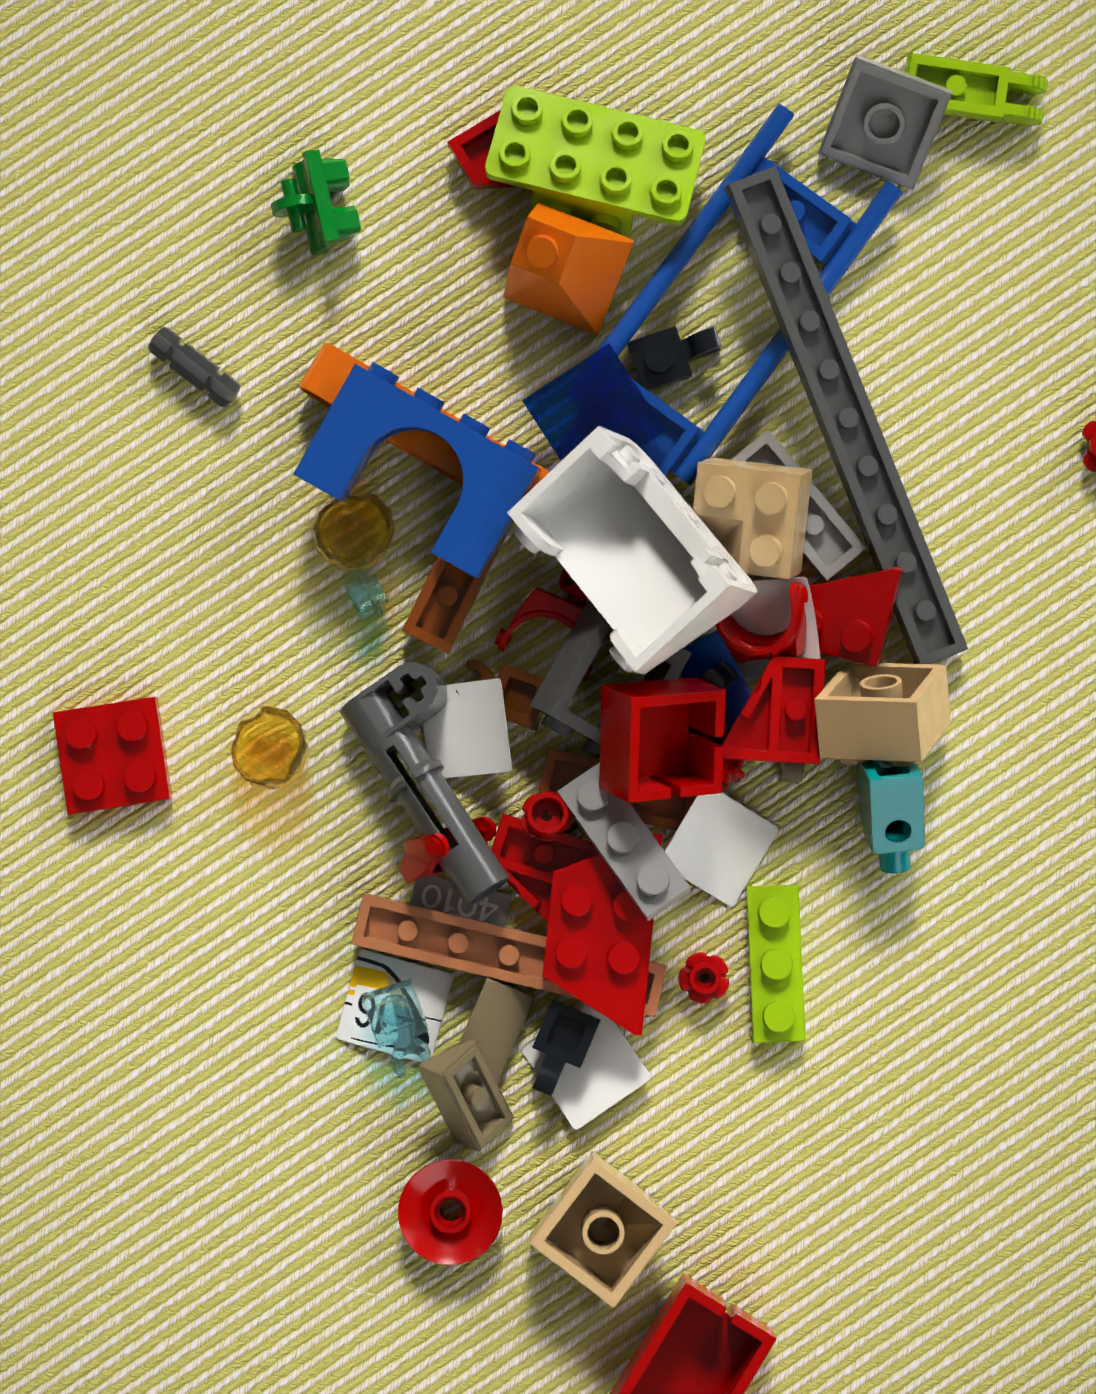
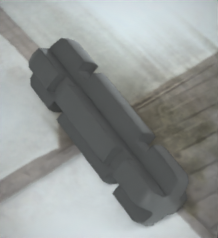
(194, 367)

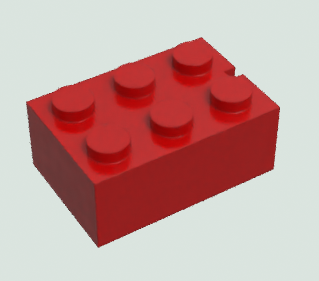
(697, 1347)

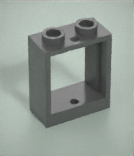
(570, 669)

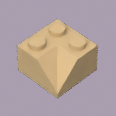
(755, 513)
(883, 713)
(602, 1229)

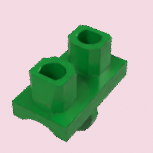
(309, 202)

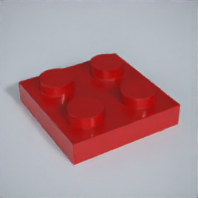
(112, 755)

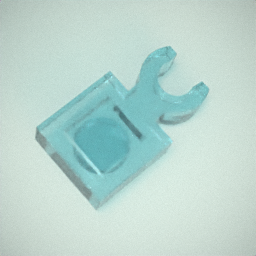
(397, 1020)

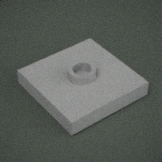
(885, 121)

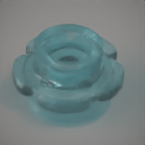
(366, 595)

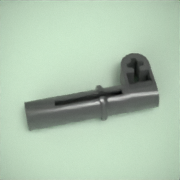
(383, 734)

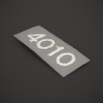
(441, 895)

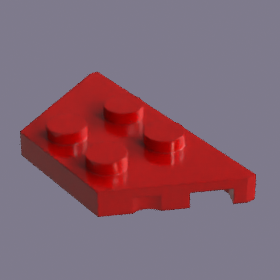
(598, 942)

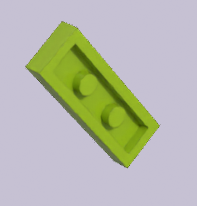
(775, 963)

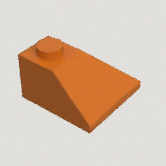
(566, 267)

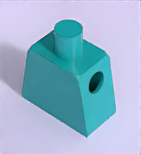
(892, 812)

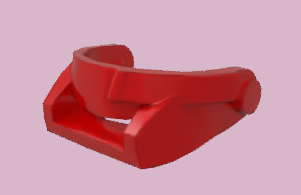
(542, 604)
(751, 646)
(425, 852)

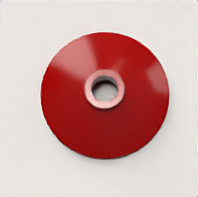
(446, 1239)

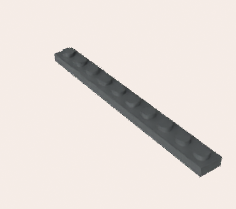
(844, 413)

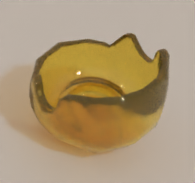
(354, 532)
(270, 748)

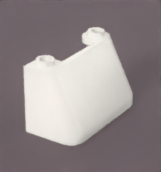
(632, 549)

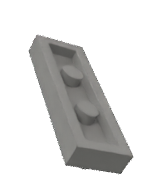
(828, 538)
(625, 844)

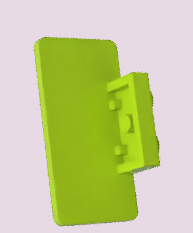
(594, 159)

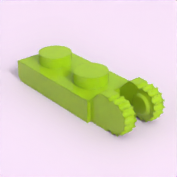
(980, 88)

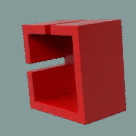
(649, 735)

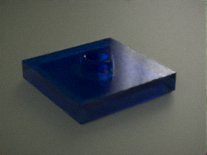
(592, 396)

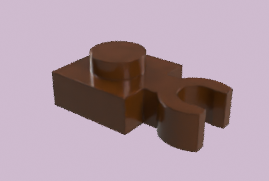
(518, 692)

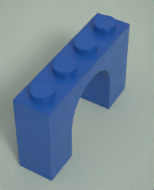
(375, 409)

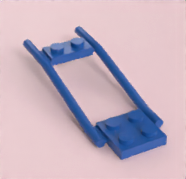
(831, 241)

